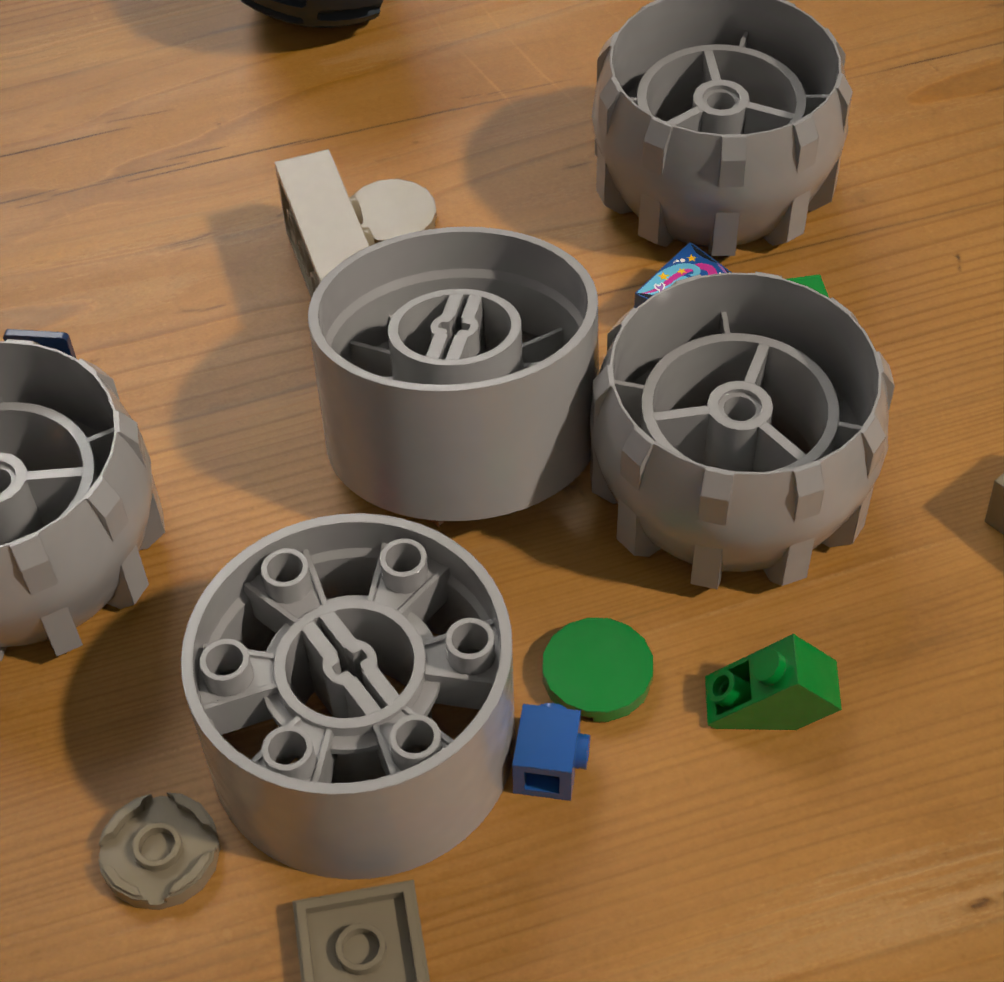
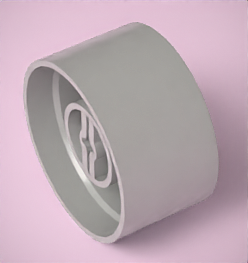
(456, 371)
(329, 615)

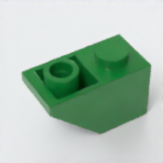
(774, 688)

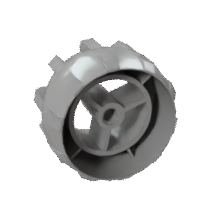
(720, 121)
(739, 425)
(71, 497)

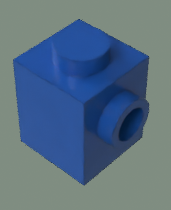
(549, 751)

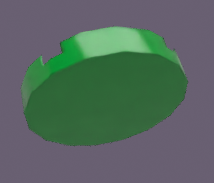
(598, 668)

